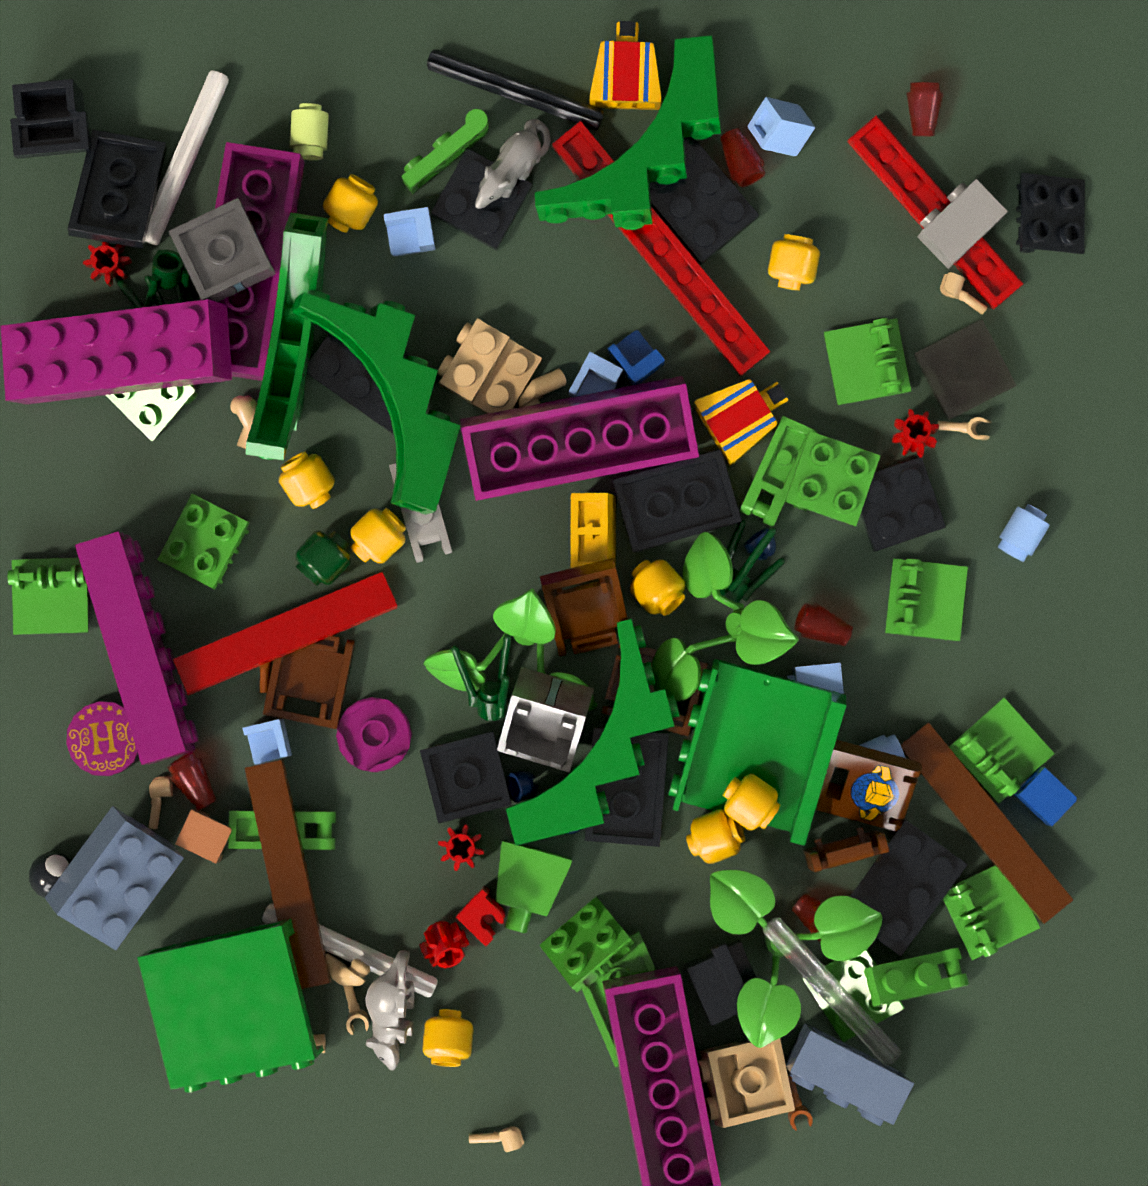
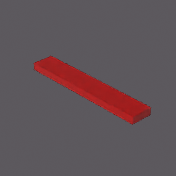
(922, 195)
(284, 633)

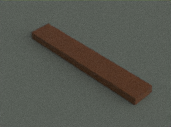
(986, 824)
(287, 868)

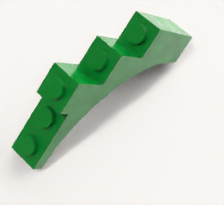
(659, 154)
(291, 339)
(379, 342)
(575, 800)

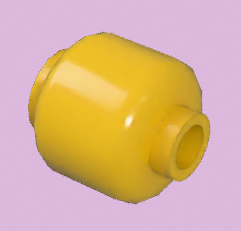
(350, 203)
(793, 261)
(306, 480)
(377, 535)
(657, 587)
(751, 802)
(715, 837)
(447, 1038)

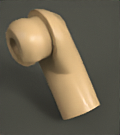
(245, 409)
(347, 975)

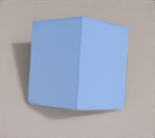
(781, 126)
(409, 231)
(595, 376)
(268, 741)

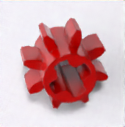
(101, 270)
(915, 421)
(459, 858)
(444, 944)

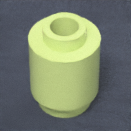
(309, 131)

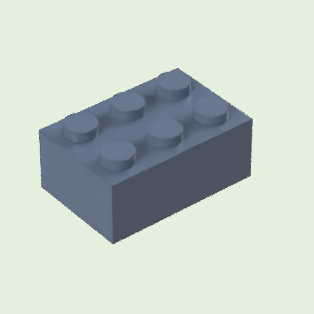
(113, 878)
(847, 1075)

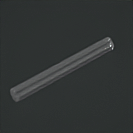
(832, 991)

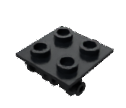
(1051, 214)

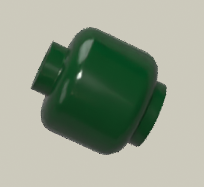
(323, 557)

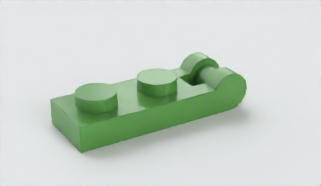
(447, 150)
(776, 470)
(246, 834)
(914, 977)

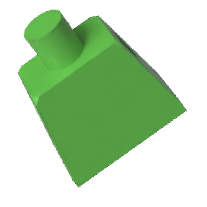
(528, 882)

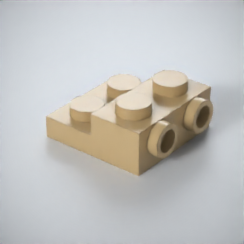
(488, 368)
(745, 1082)

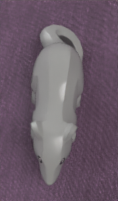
(513, 163)
(387, 1006)

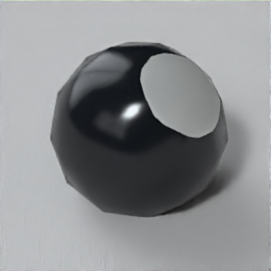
(46, 871)

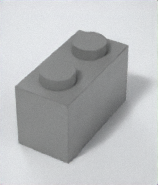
(961, 223)

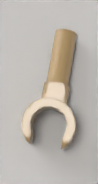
(951, 287)
(965, 427)
(159, 787)
(354, 1010)
(510, 1138)

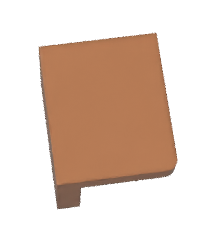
(204, 836)

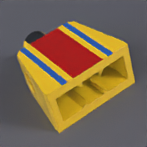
(626, 72)
(739, 416)

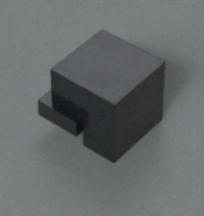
(49, 119)
(720, 978)

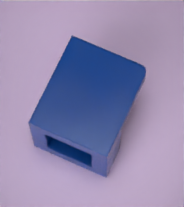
(636, 357)
(1045, 796)

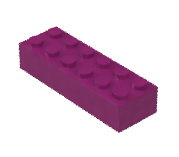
(269, 190)
(116, 352)
(579, 438)
(136, 647)
(661, 1079)

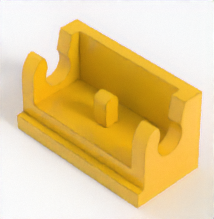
(592, 528)

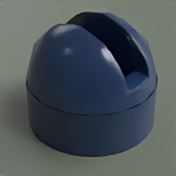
(754, 540)
(521, 786)

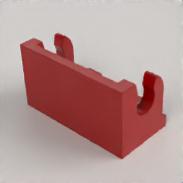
(478, 910)

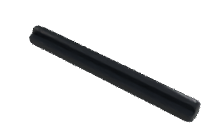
(515, 89)

